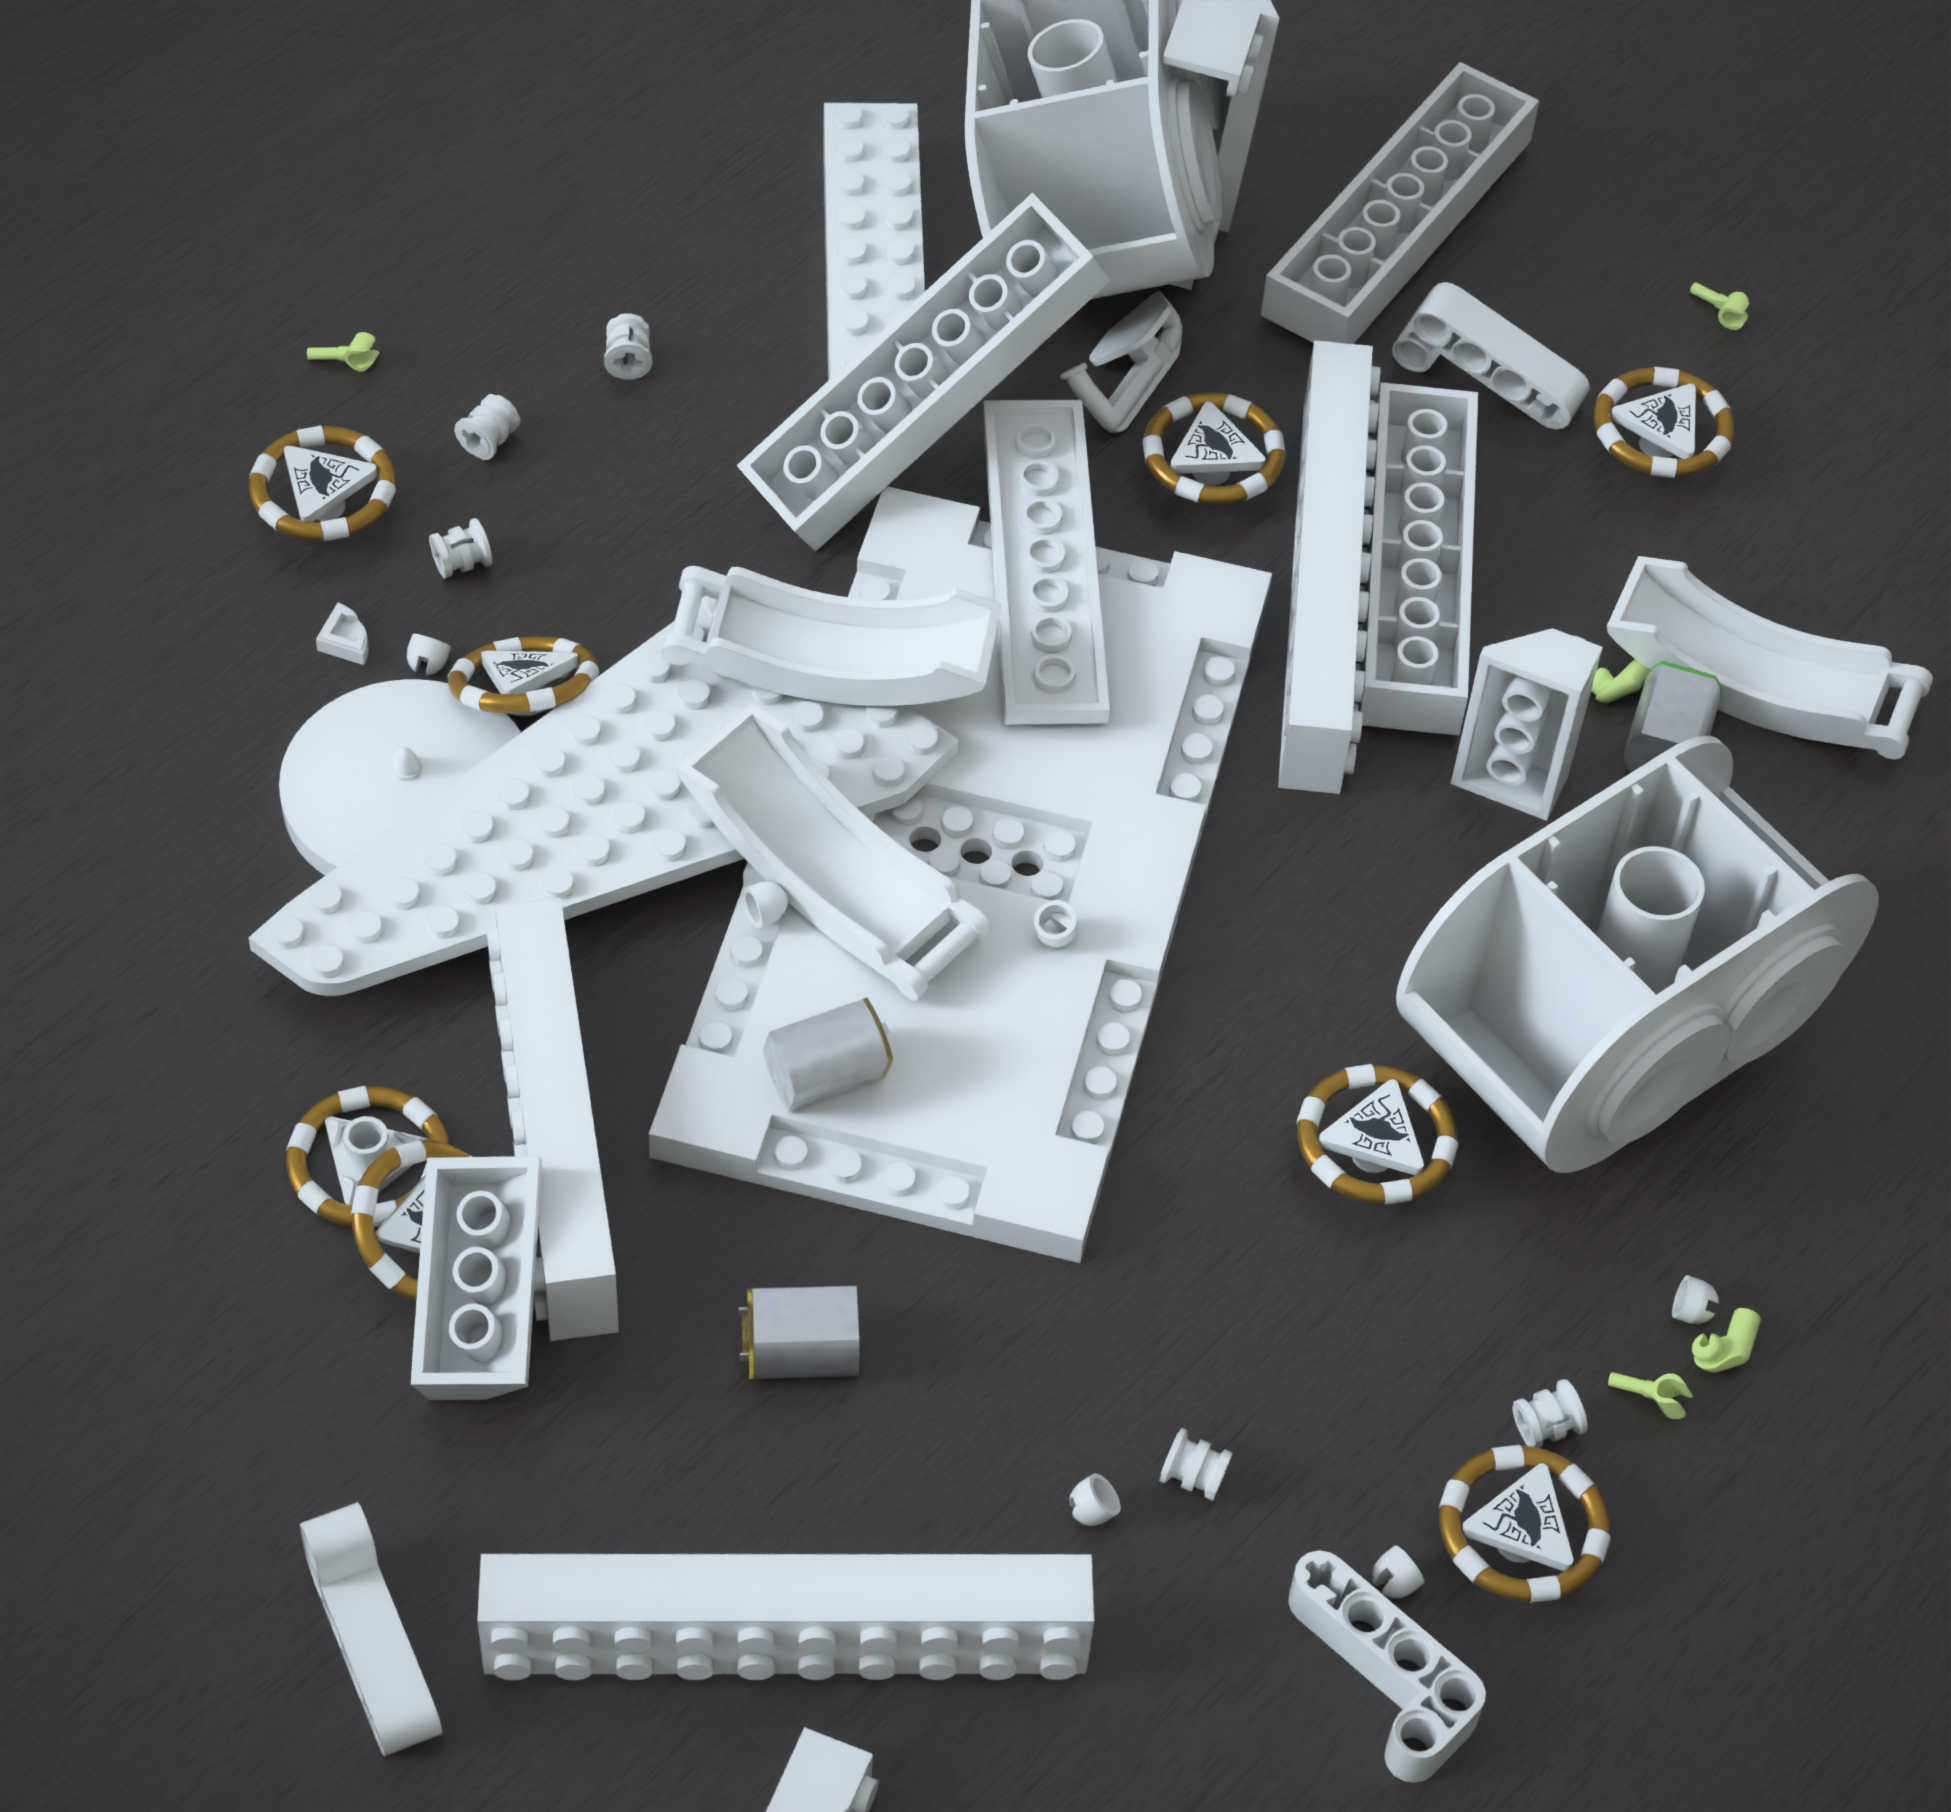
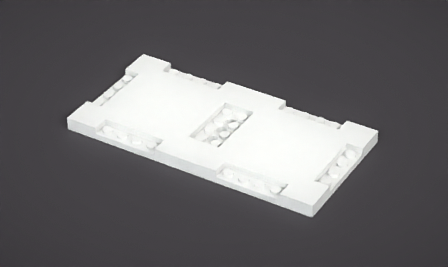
(1018, 1048)

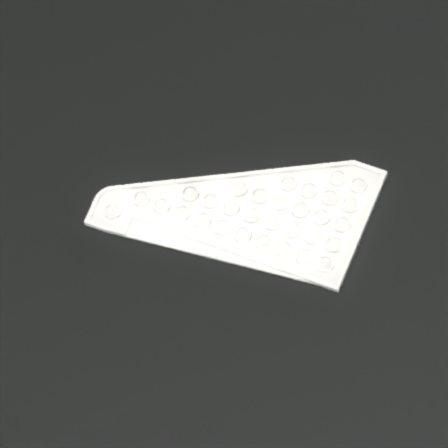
(578, 814)

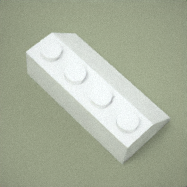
(1526, 719)
(476, 1277)

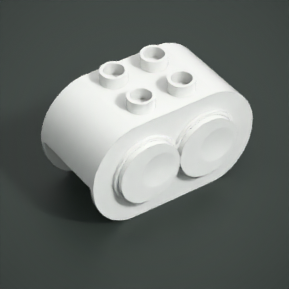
(1099, 130)
(1630, 957)

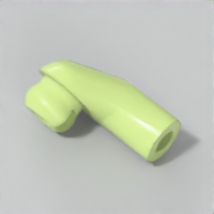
(1626, 682)
(1730, 1350)

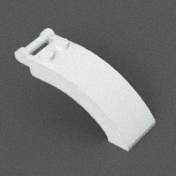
(835, 644)
(1764, 669)
(827, 852)

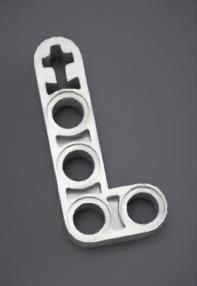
(1493, 353)
(1331, 1596)
(369, 1629)

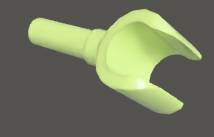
(1732, 308)
(356, 355)
(1661, 1390)

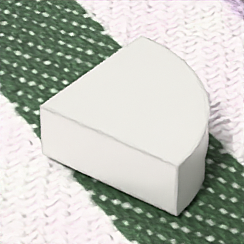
(344, 636)

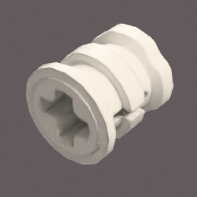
(618, 344)
(487, 426)
(461, 549)
(1550, 1415)
(1195, 1465)

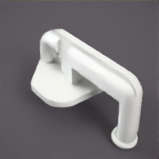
(1151, 356)

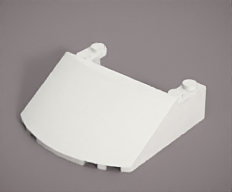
(1236, 46)

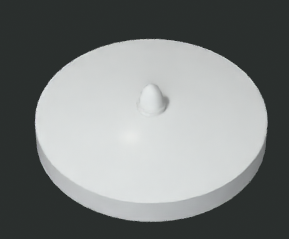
(376, 761)

